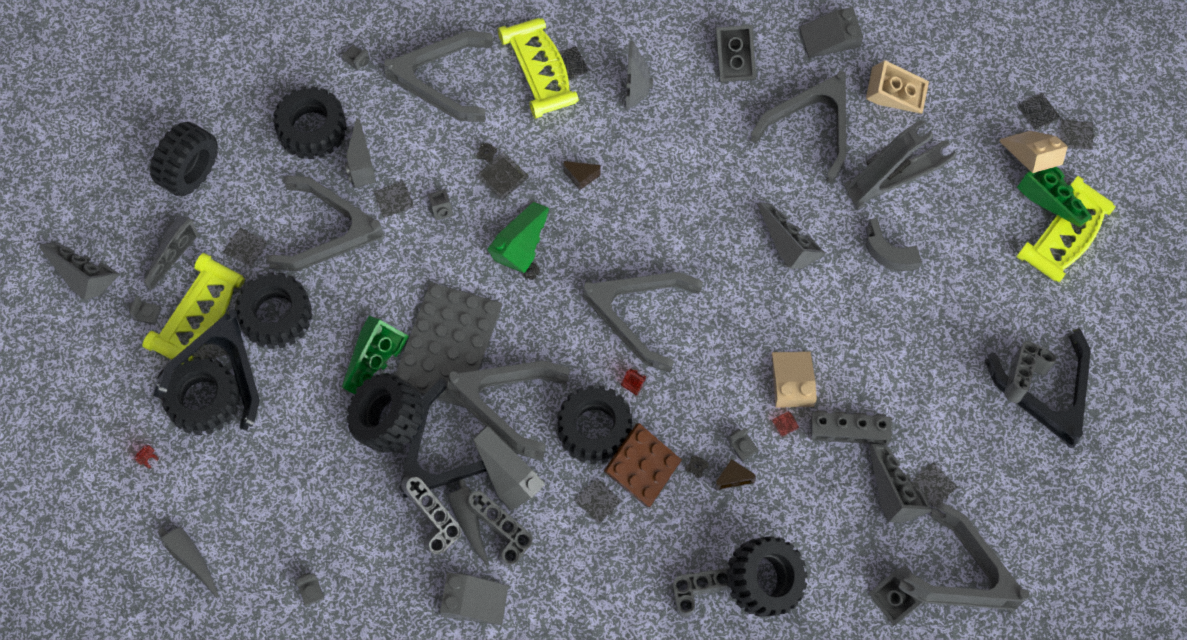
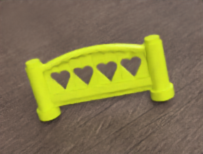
(545, 99)
(1040, 254)
(210, 274)

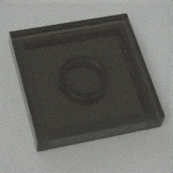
(502, 176)

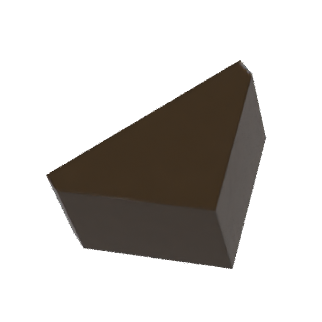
(581, 173)
(734, 476)

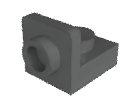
(356, 57)
(440, 204)
(144, 311)
(742, 444)
(309, 589)

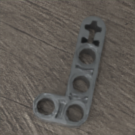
(1026, 361)
(428, 511)
(496, 525)
(693, 589)

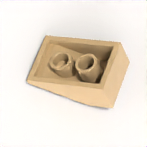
(896, 88)
(1036, 150)
(793, 379)

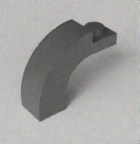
(887, 255)

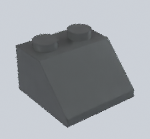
(892, 600)

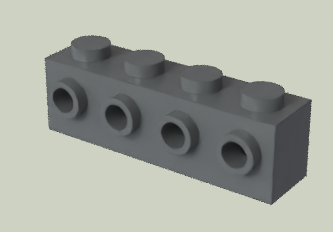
(851, 428)

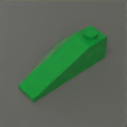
(1052, 193)
(518, 240)
(373, 348)

